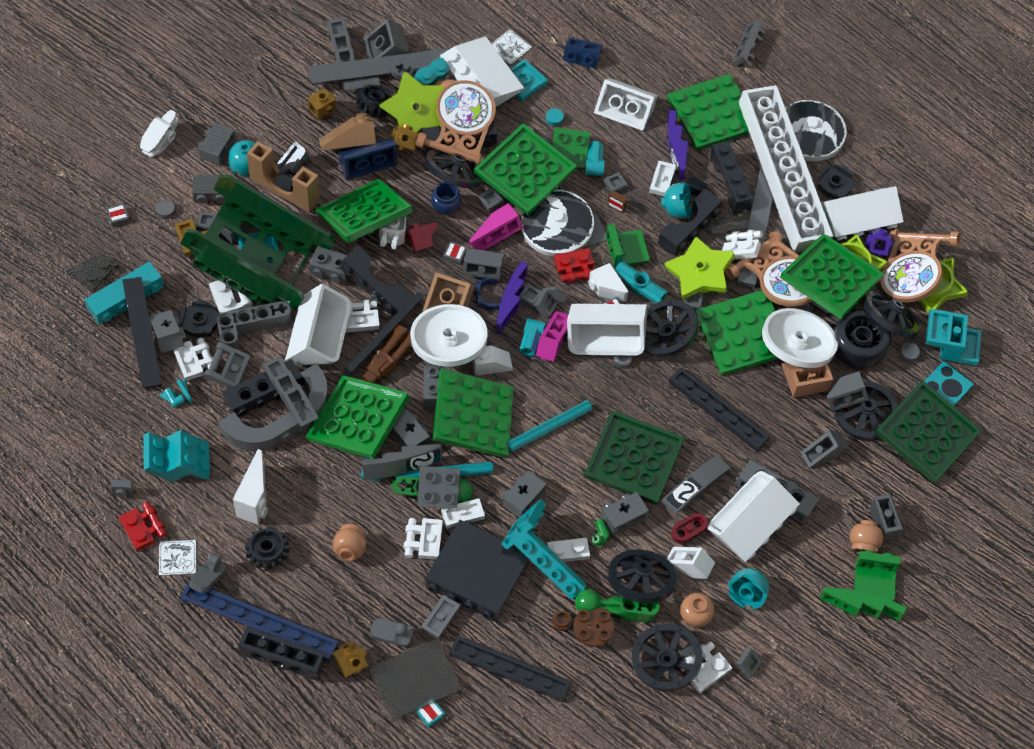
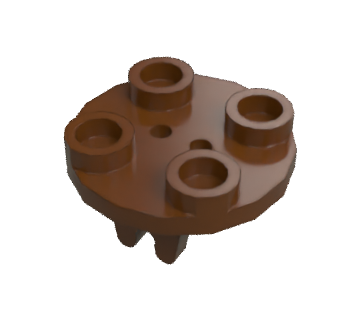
(593, 636)

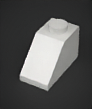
(607, 283)
(492, 361)
(691, 561)

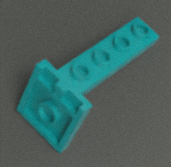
(540, 554)

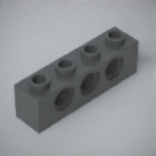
(806, 499)

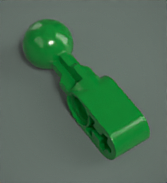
(465, 488)
(590, 600)

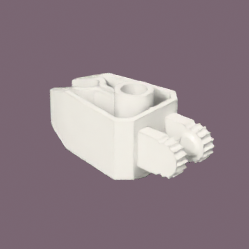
(159, 134)
(393, 233)

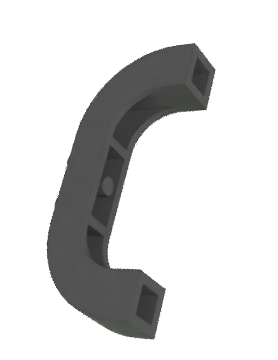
(281, 429)

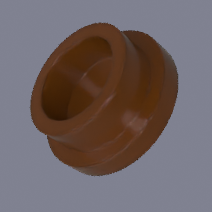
(562, 620)

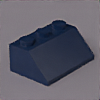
(368, 158)

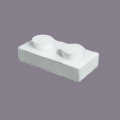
(662, 178)
(466, 511)
(570, 549)

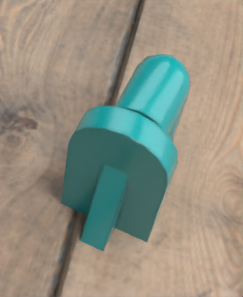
(169, 395)

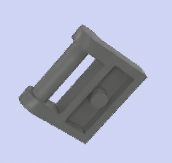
(233, 368)

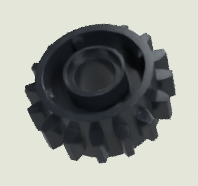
(370, 98)
(262, 539)

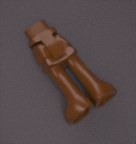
(382, 363)

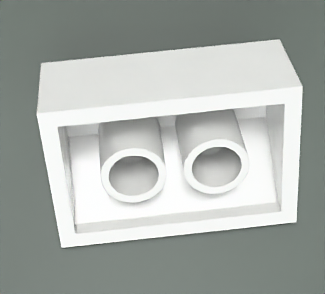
(625, 103)

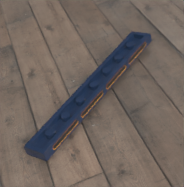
(259, 620)

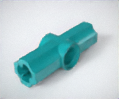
(648, 288)

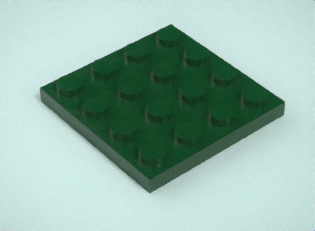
(928, 431)
(634, 457)

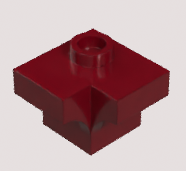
(421, 236)

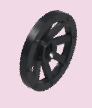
(456, 164)
(894, 310)
(669, 330)
(867, 412)
(642, 572)
(664, 654)

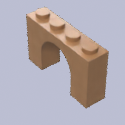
(264, 172)

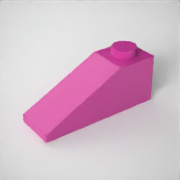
(496, 228)
(553, 337)

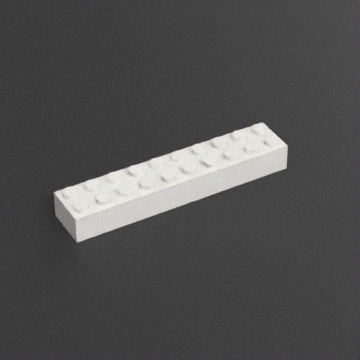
(784, 167)

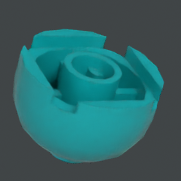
(238, 157)
(677, 201)
(749, 588)

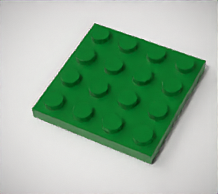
(710, 111)
(525, 169)
(363, 210)
(831, 275)
(735, 331)
(473, 413)
(358, 417)

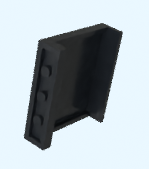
(476, 570)

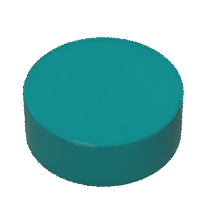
(554, 117)

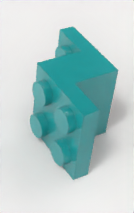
(952, 335)
(176, 456)

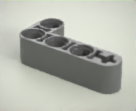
(281, 317)

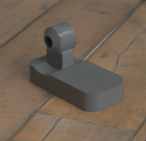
(293, 157)
(208, 574)
(391, 632)

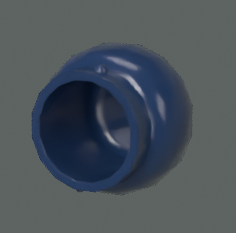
(446, 198)

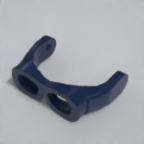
(479, 300)

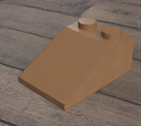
(353, 132)
(448, 291)

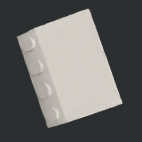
(482, 64)

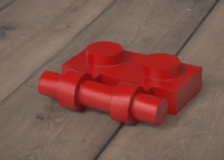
(572, 262)
(136, 529)

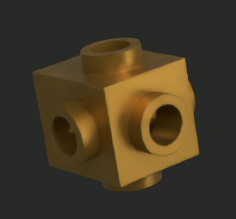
(321, 104)
(410, 140)
(350, 658)

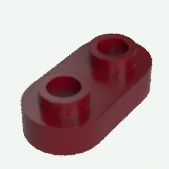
(687, 528)

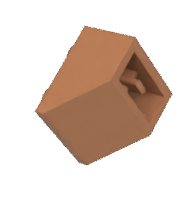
(807, 380)

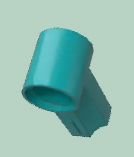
(594, 159)
(532, 333)

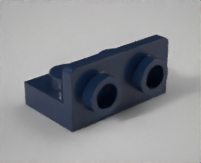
(582, 52)

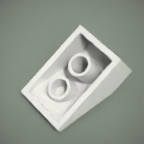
(251, 494)

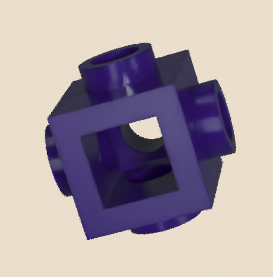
(882, 248)

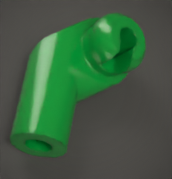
(602, 535)

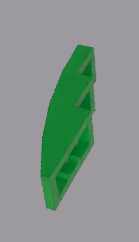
(853, 601)

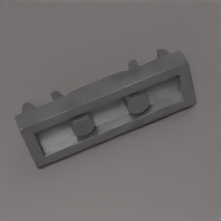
(747, 43)

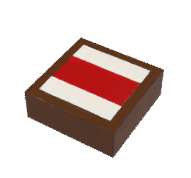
(617, 201)

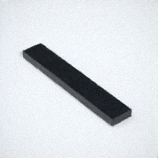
(388, 328)
(141, 332)
(719, 409)
(510, 668)

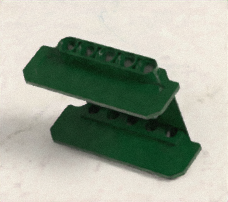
(248, 268)

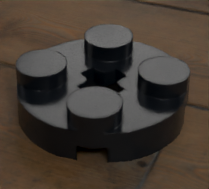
(834, 190)
(192, 312)

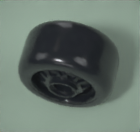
(861, 340)

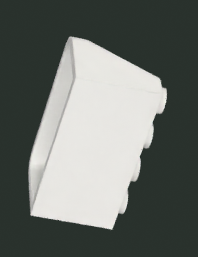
(863, 212)
(319, 327)
(607, 329)
(753, 515)

